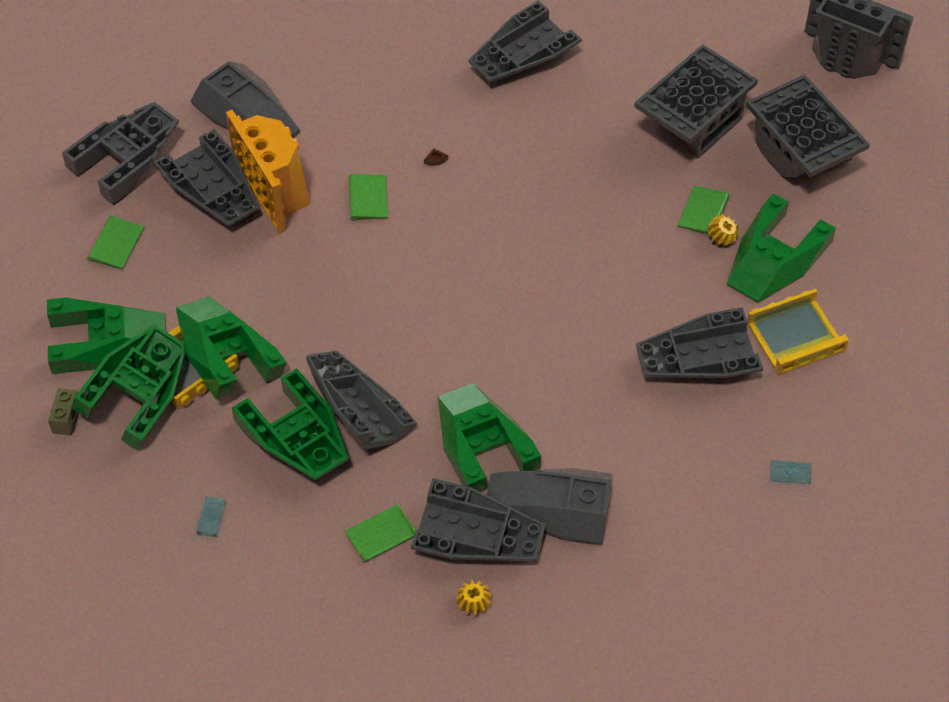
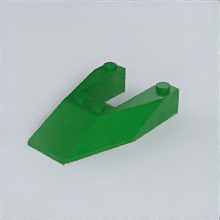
(767, 264)
(107, 330)
(214, 335)
(142, 368)
(477, 425)
(302, 437)

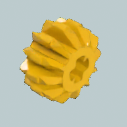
(723, 230)
(473, 597)

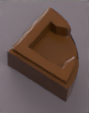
(435, 158)

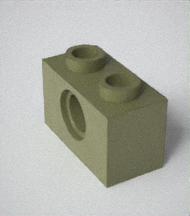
(62, 415)

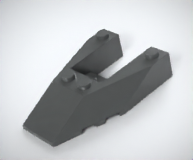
(131, 139)

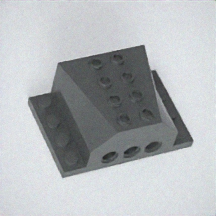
(857, 35)
(699, 98)
(803, 129)

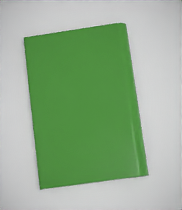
(367, 196)
(702, 208)
(115, 242)
(381, 532)

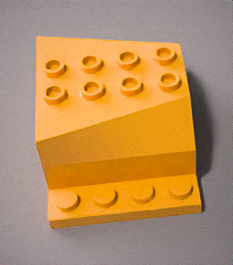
(269, 164)

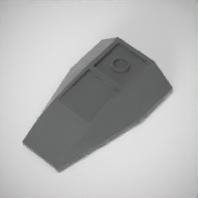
(522, 43)
(240, 90)
(211, 179)
(701, 348)
(359, 401)
(566, 500)
(475, 526)

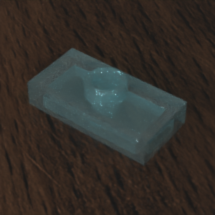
(790, 472)
(211, 516)

